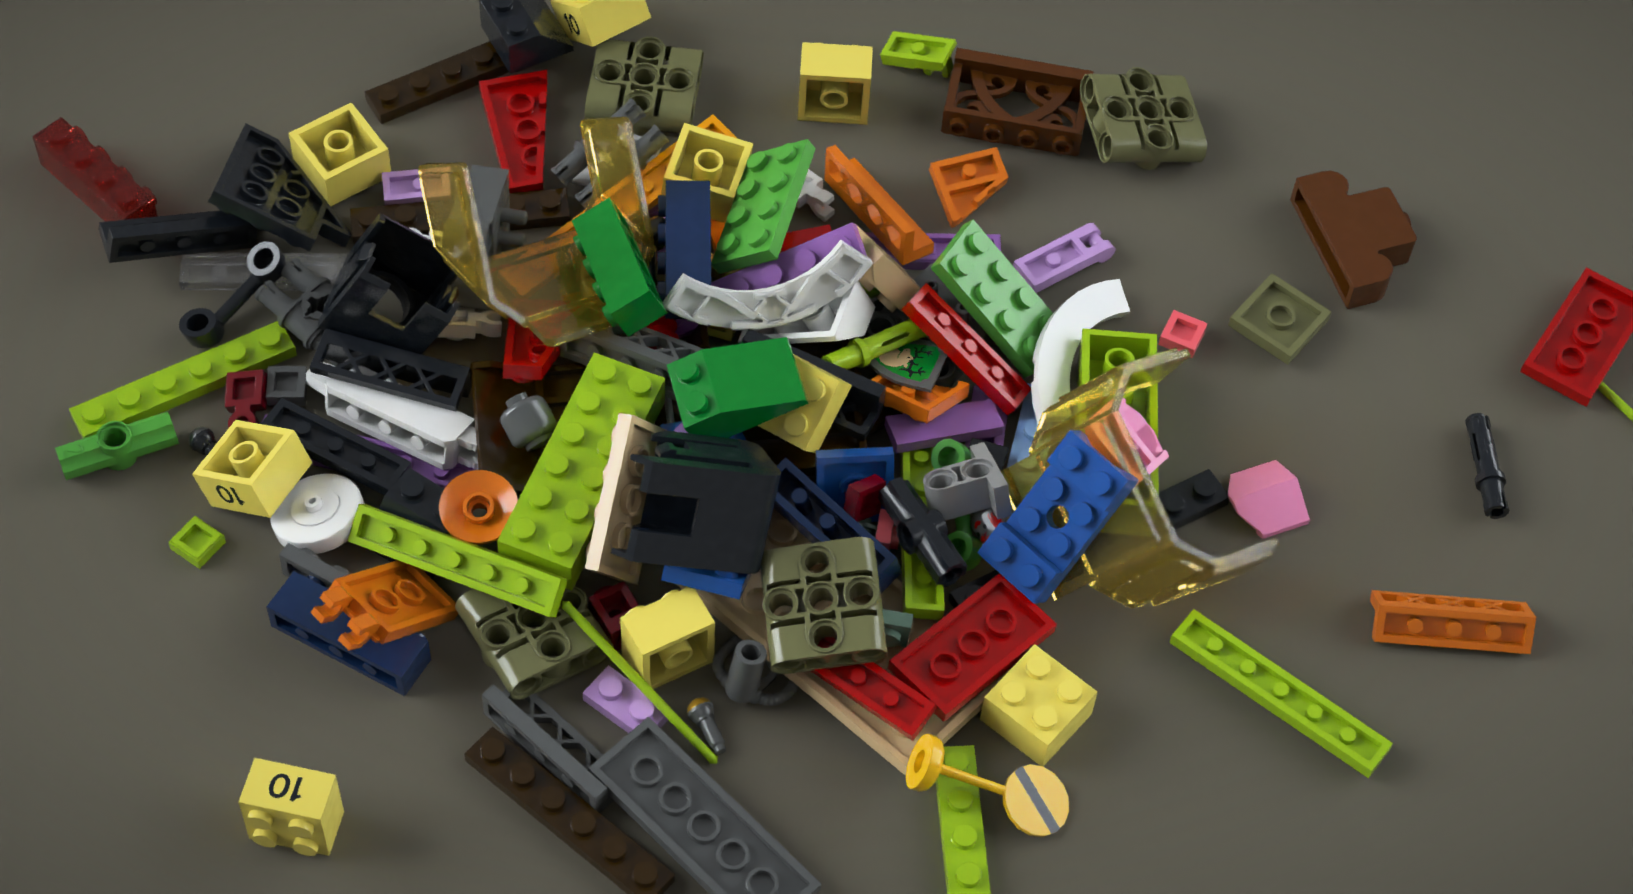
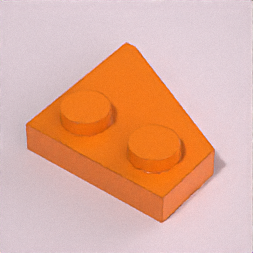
(967, 182)
(920, 404)

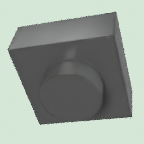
(286, 383)

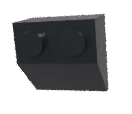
(523, 32)
(416, 500)

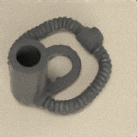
(744, 677)

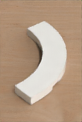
(770, 305)
(1063, 334)

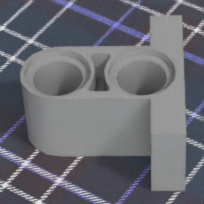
(968, 486)

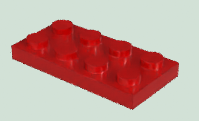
(1583, 338)
(972, 646)

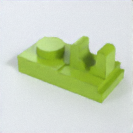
(920, 52)

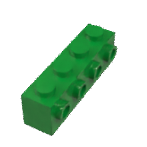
(618, 268)

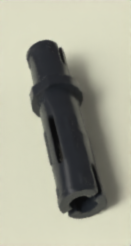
(1489, 477)

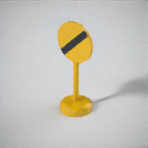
(1031, 794)

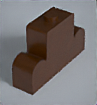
(1354, 234)

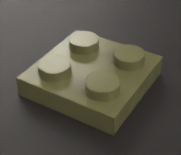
(1279, 318)

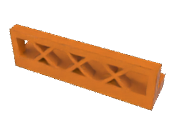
(876, 207)
(1452, 622)

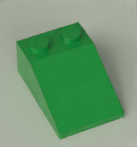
(736, 386)

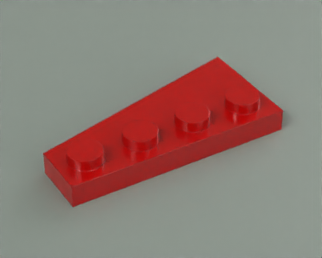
(517, 125)
(526, 355)

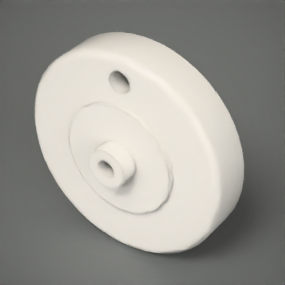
(317, 513)

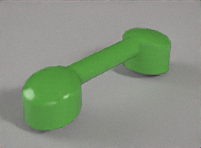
(947, 453)

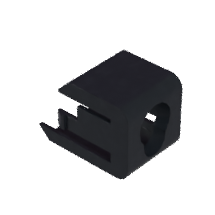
(408, 266)
(704, 503)

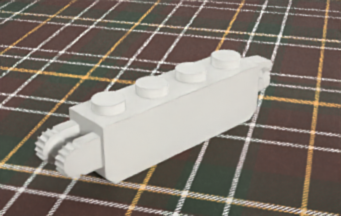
(412, 426)

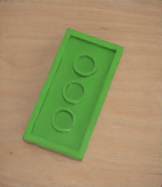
(763, 206)
(993, 294)

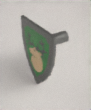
(912, 365)

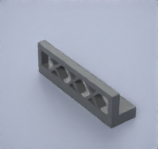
(632, 350)
(543, 748)

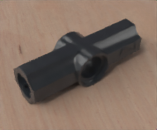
(922, 532)

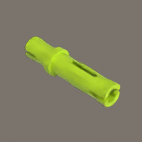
(862, 351)

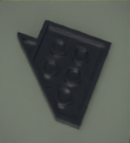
(274, 193)

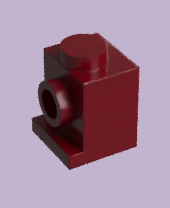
(608, 606)

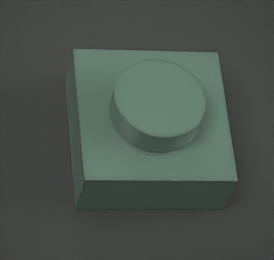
(897, 627)

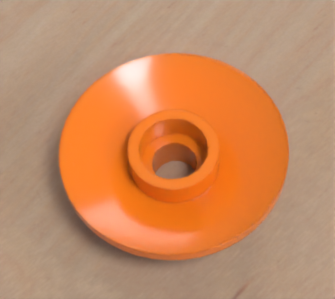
(474, 491)

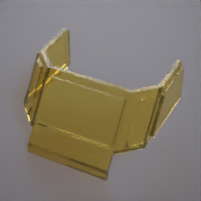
(545, 280)
(1137, 550)

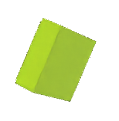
(197, 542)

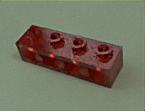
(92, 174)

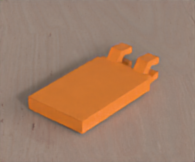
(385, 604)

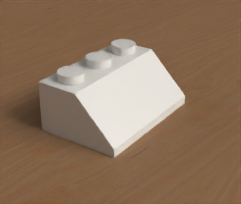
(836, 321)

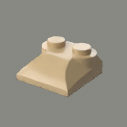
(886, 276)

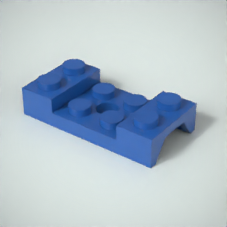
(1030, 546)

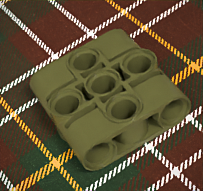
(646, 80)
(1143, 118)
(791, 583)
(523, 657)

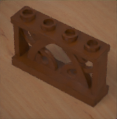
(991, 123)

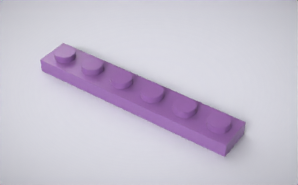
(787, 267)

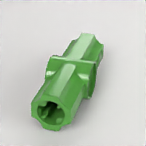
(133, 441)

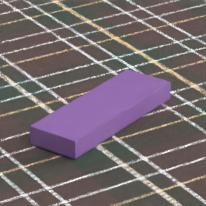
(960, 423)

